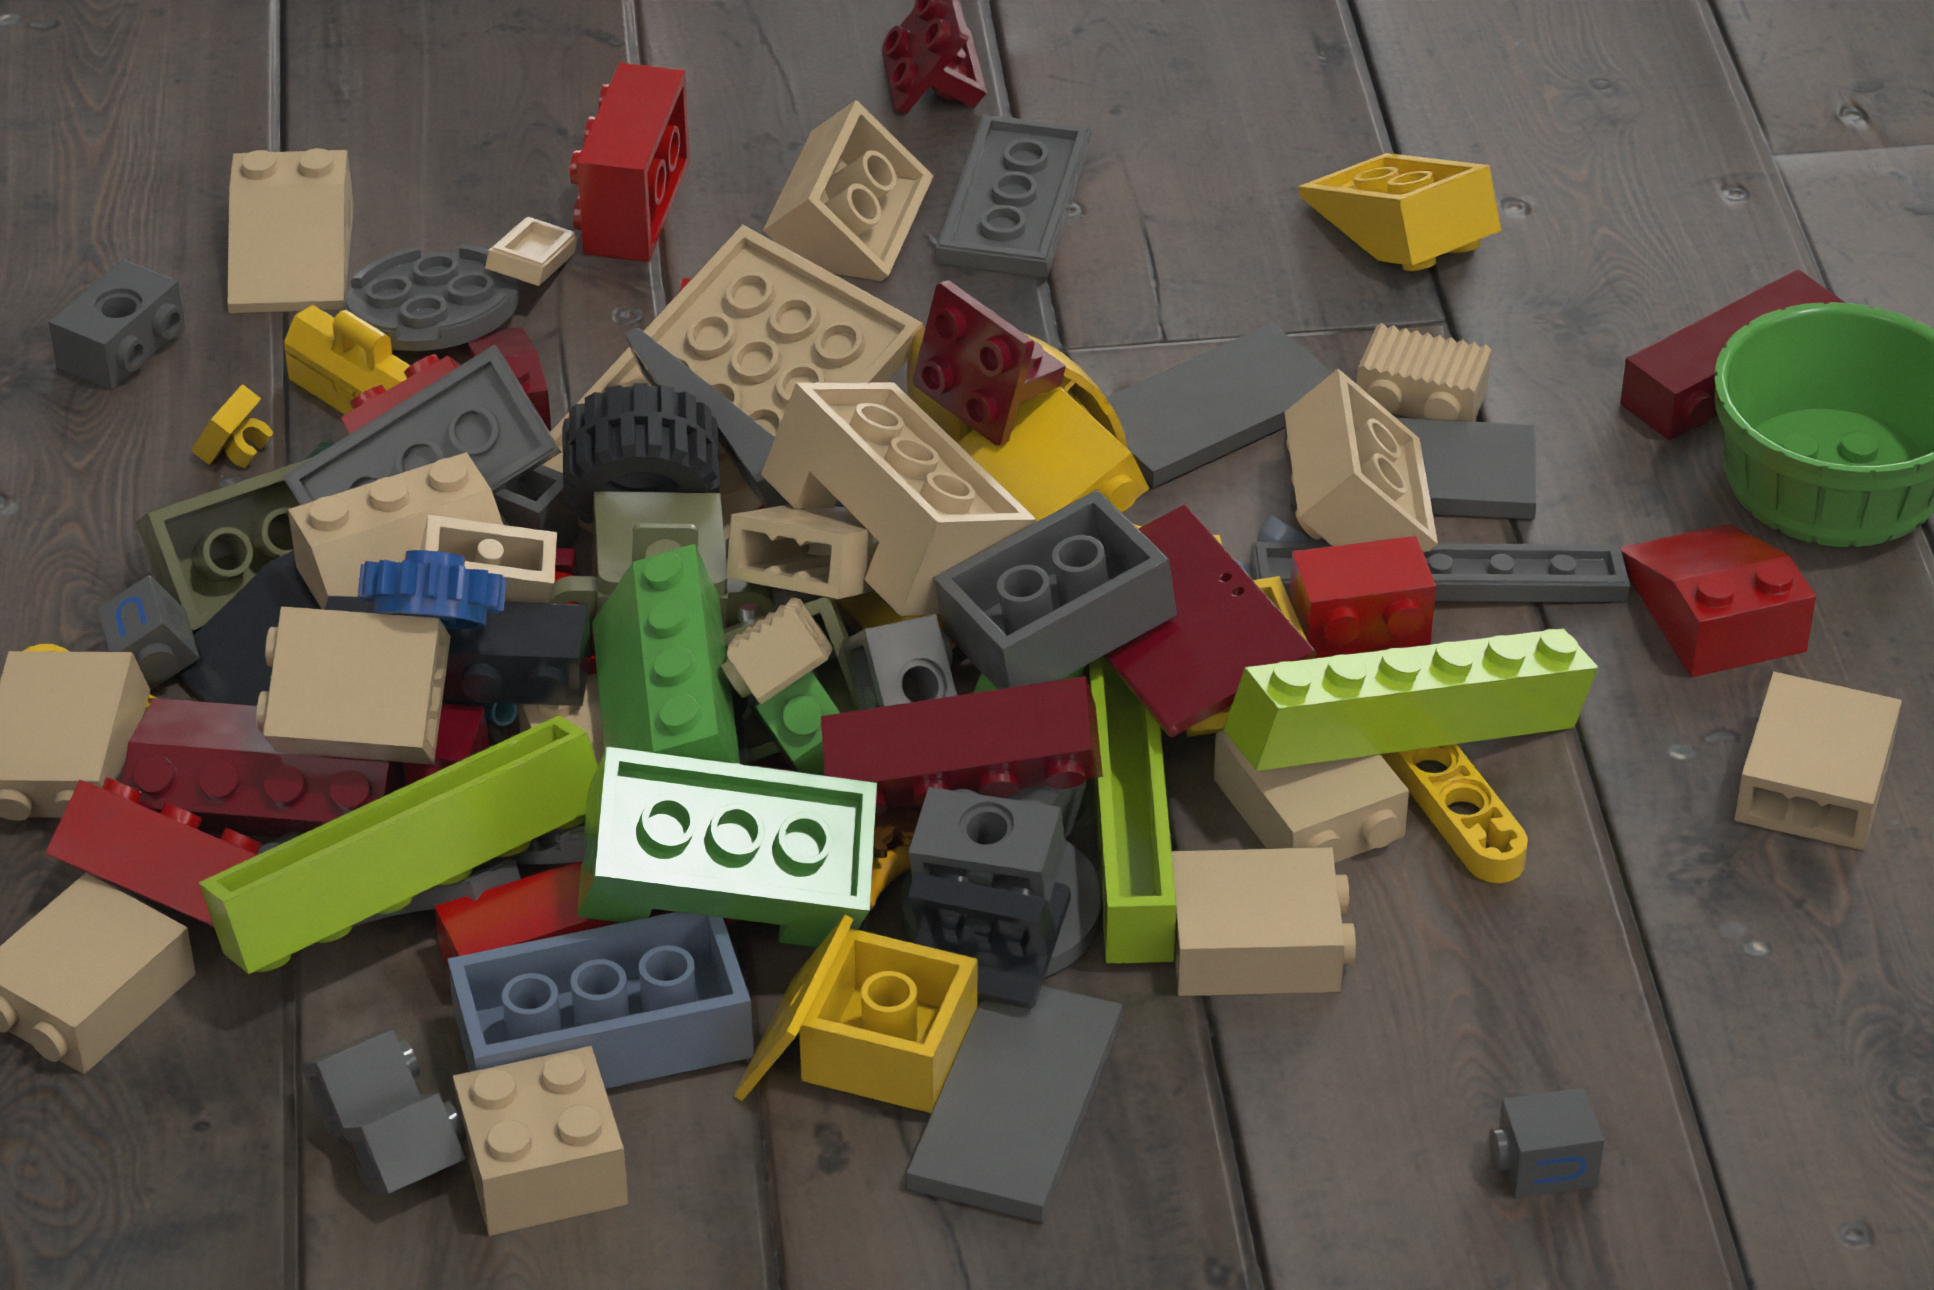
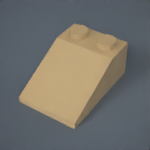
(289, 230)

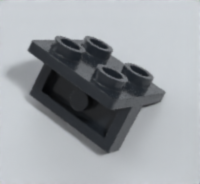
(1004, 929)

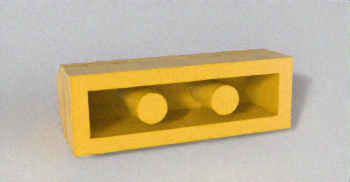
(339, 357)

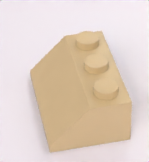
(850, 197)
(1356, 468)
(382, 521)

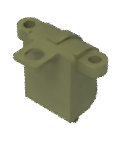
(650, 523)

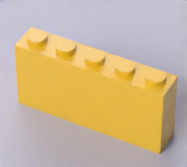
(1048, 463)

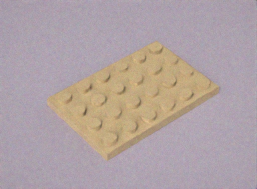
(756, 329)

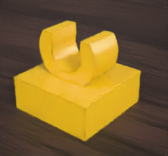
(231, 427)

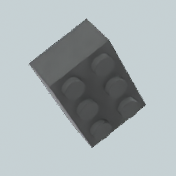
(1056, 594)

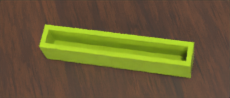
(1409, 698)
(1131, 825)
(401, 845)

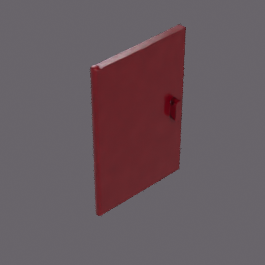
(1221, 626)

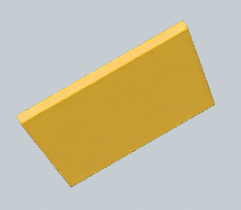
(793, 1008)

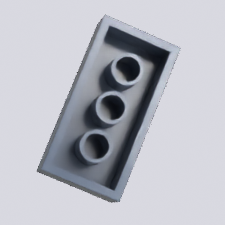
(641, 992)

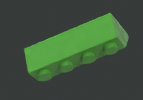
(662, 661)

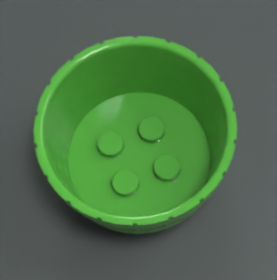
(1830, 422)

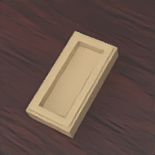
(532, 251)

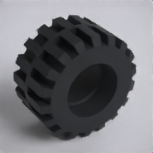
(638, 443)

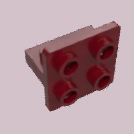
(932, 51)
(980, 364)

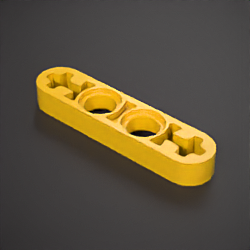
(1465, 833)

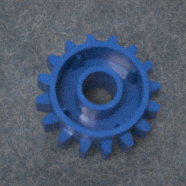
(433, 587)

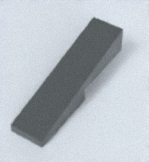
(738, 433)

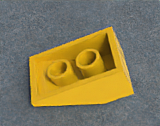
(1408, 207)

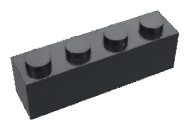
(520, 656)

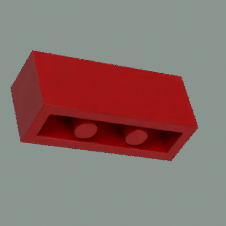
(145, 850)

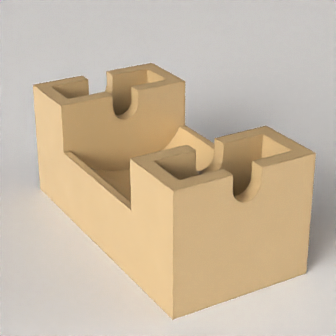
(896, 478)

